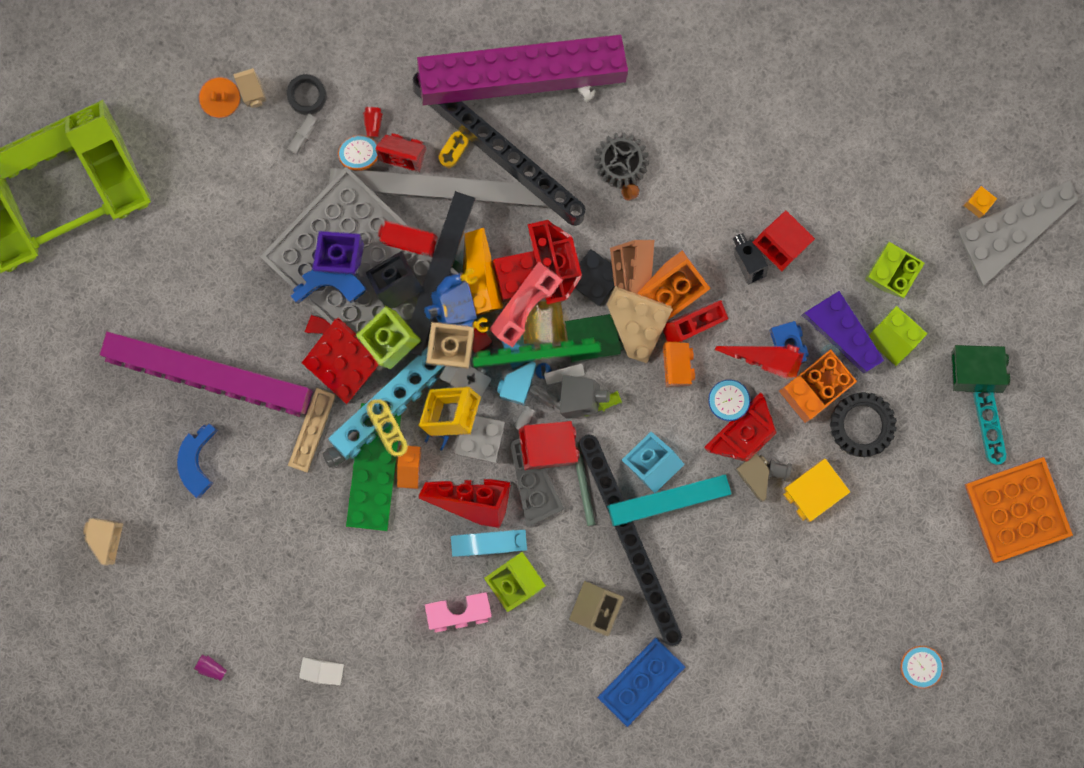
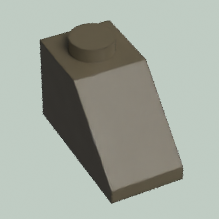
(755, 475)

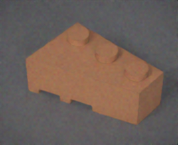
(632, 264)

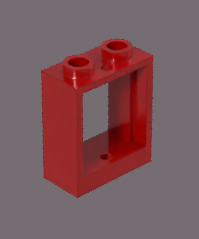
(407, 238)

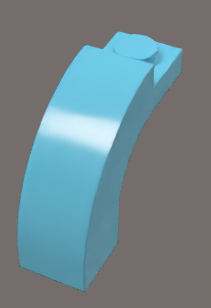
(488, 543)

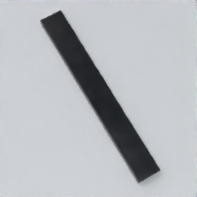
(441, 264)

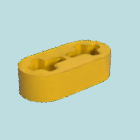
(457, 152)

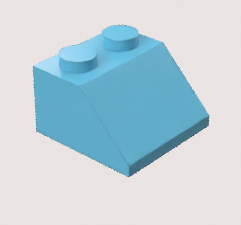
(517, 384)
(653, 462)

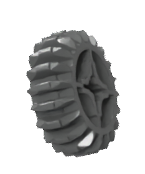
(605, 169)

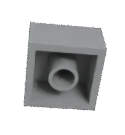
(483, 441)

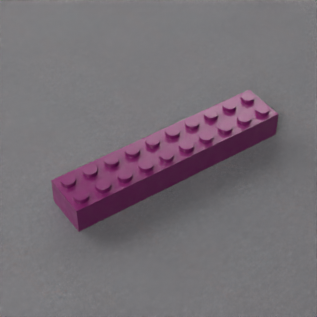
(521, 69)
(203, 372)

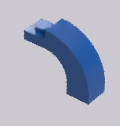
(348, 284)
(188, 463)

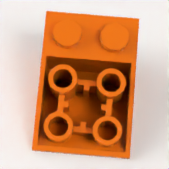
(817, 386)

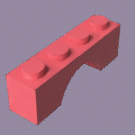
(511, 321)

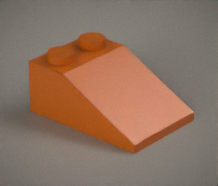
(676, 284)

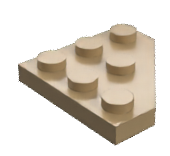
(637, 322)

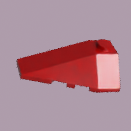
(774, 359)
(478, 503)

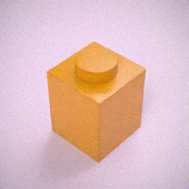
(980, 202)

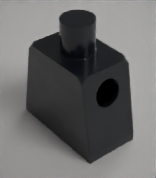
(752, 265)

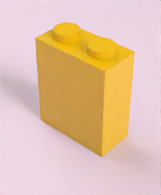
(815, 490)

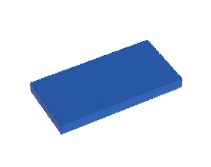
(641, 682)

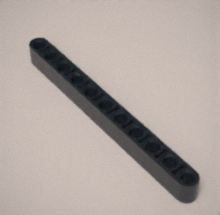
(509, 152)
(638, 547)

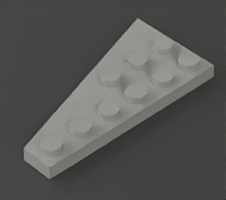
(1002, 236)

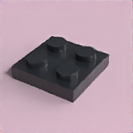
(596, 277)

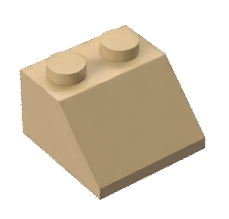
(450, 345)
(103, 539)

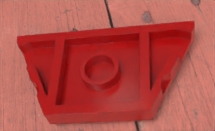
(746, 435)

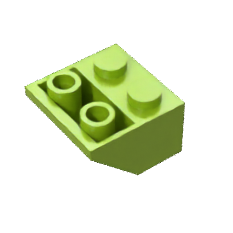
(894, 270)

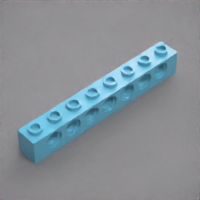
(340, 438)

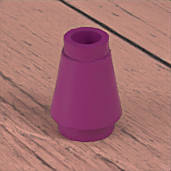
(210, 668)

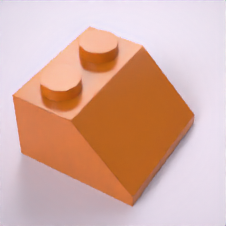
(677, 364)

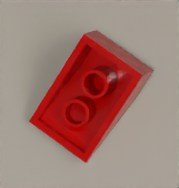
(401, 152)

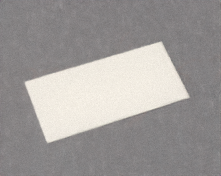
(556, 376)

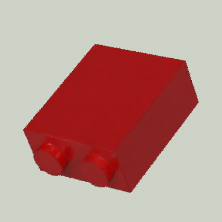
(783, 240)
(548, 445)

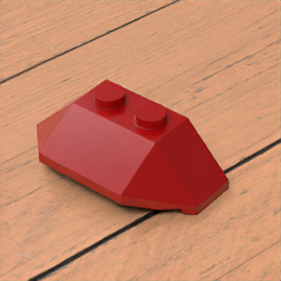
(558, 253)

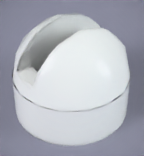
(586, 93)

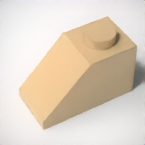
(250, 88)

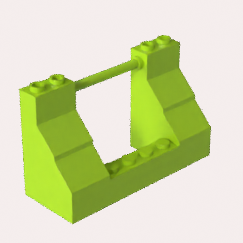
(105, 159)

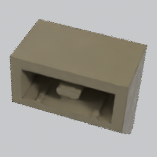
(596, 608)

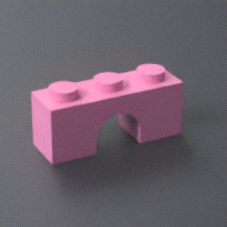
(440, 616)

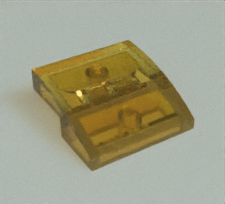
(544, 324)

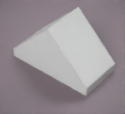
(321, 671)

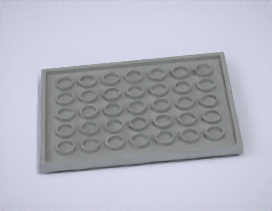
(343, 208)

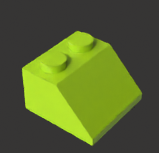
(896, 335)
(515, 582)

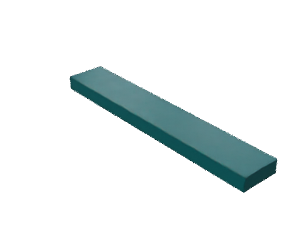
(669, 500)

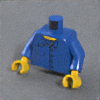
(454, 302)

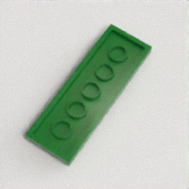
(526, 352)
(372, 482)

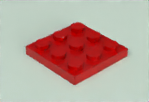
(341, 361)

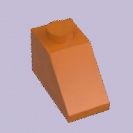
(409, 467)

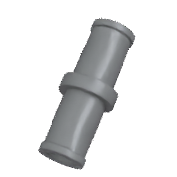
(303, 134)

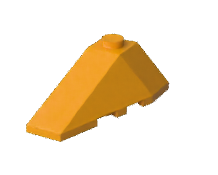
(478, 257)

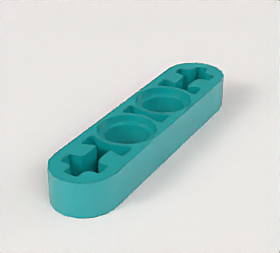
(993, 424)

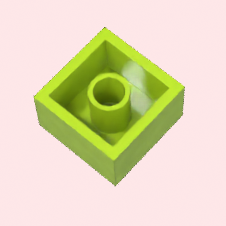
(388, 338)

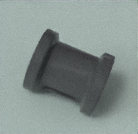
(779, 470)

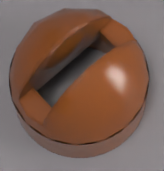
(631, 192)

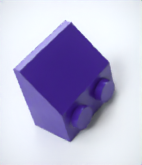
(338, 252)

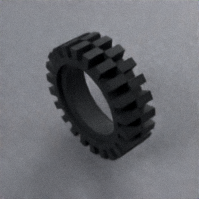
(887, 420)

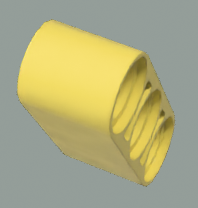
(394, 434)

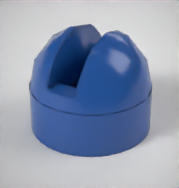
(538, 370)

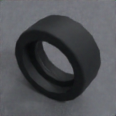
(301, 79)

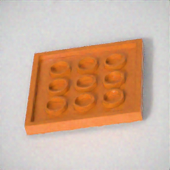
(1018, 510)

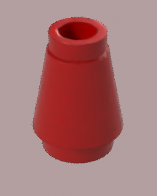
(372, 121)

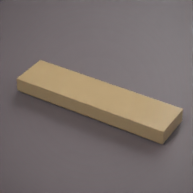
(312, 430)

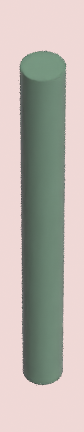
(584, 489)

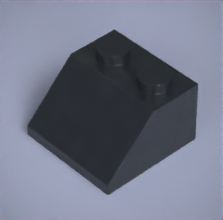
(394, 281)

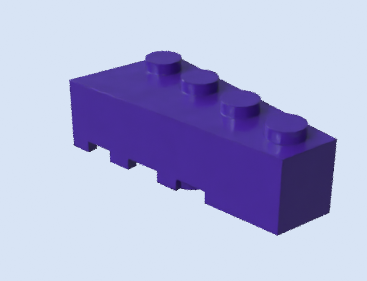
(842, 328)

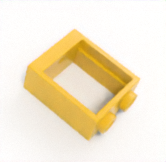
(464, 416)

